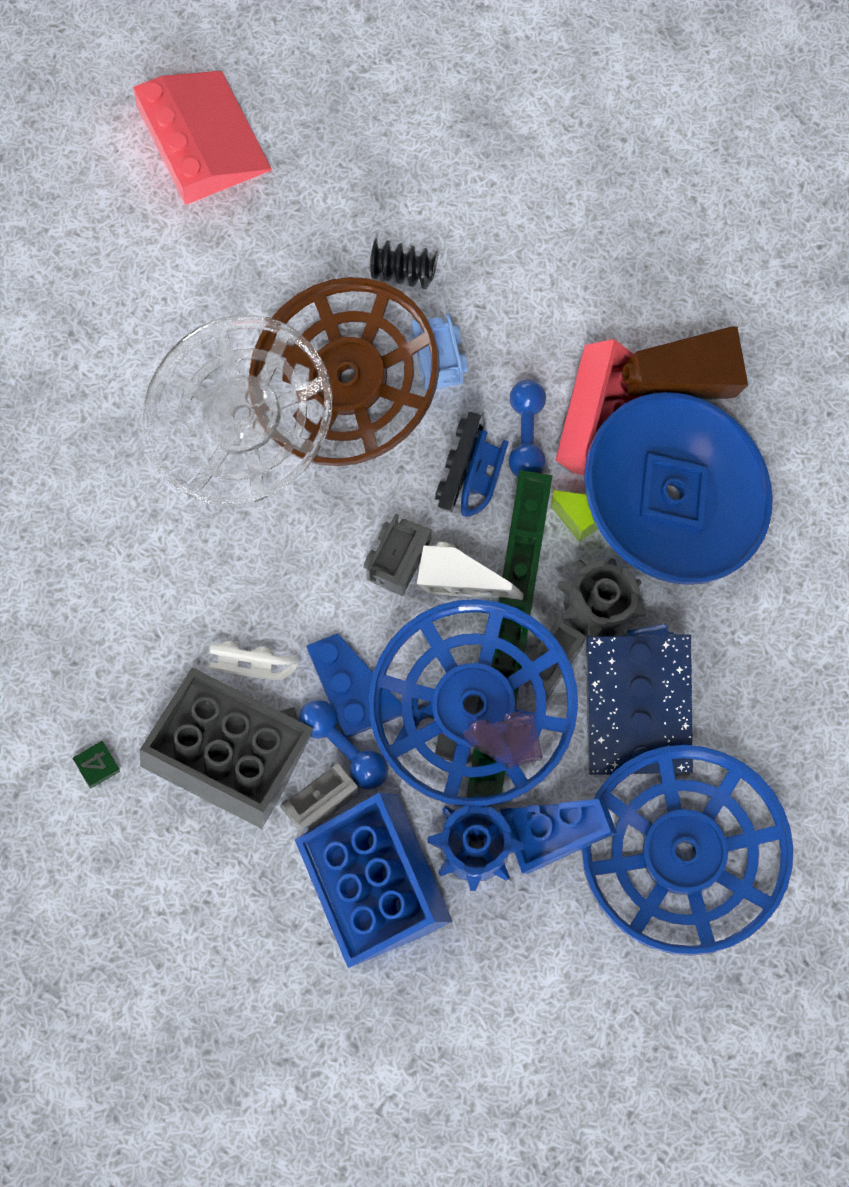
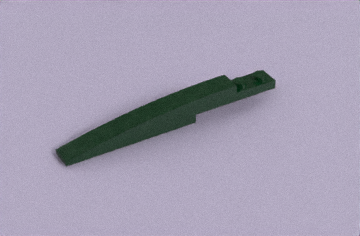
(521, 571)

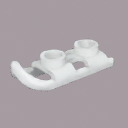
(260, 659)

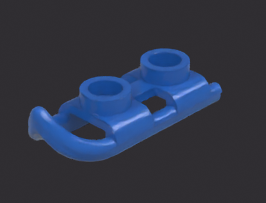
(478, 481)

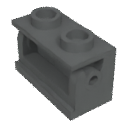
(397, 554)

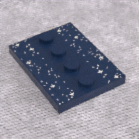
(638, 699)

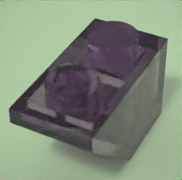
(508, 742)

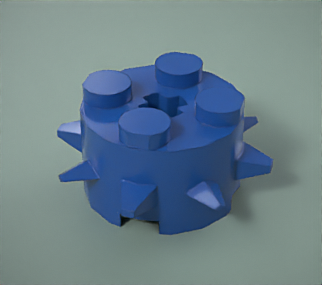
(471, 863)

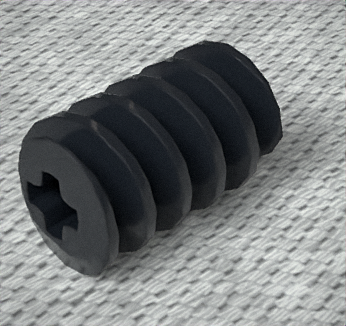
(402, 264)

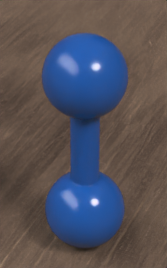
(527, 400)
(367, 767)

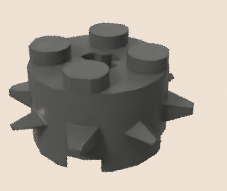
(601, 598)

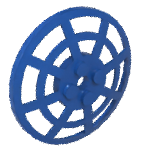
(467, 681)
(708, 843)

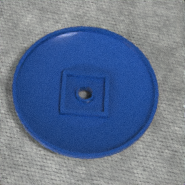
(707, 459)

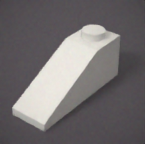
(453, 573)

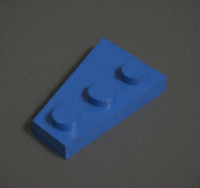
(348, 685)
(558, 830)

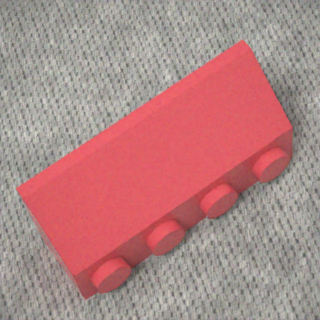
(595, 396)

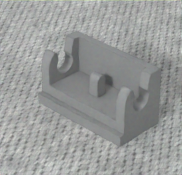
(320, 799)

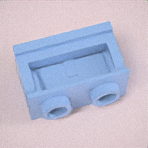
(451, 362)

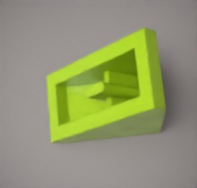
(574, 512)

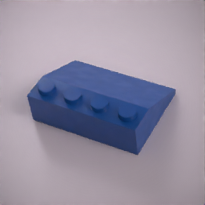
(373, 879)

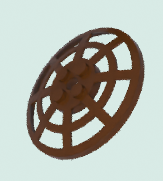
(361, 356)

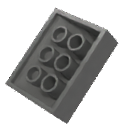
(225, 747)

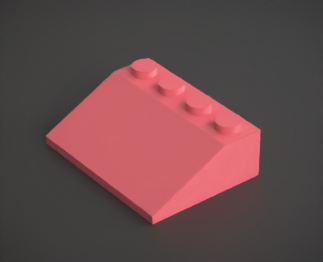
(200, 132)

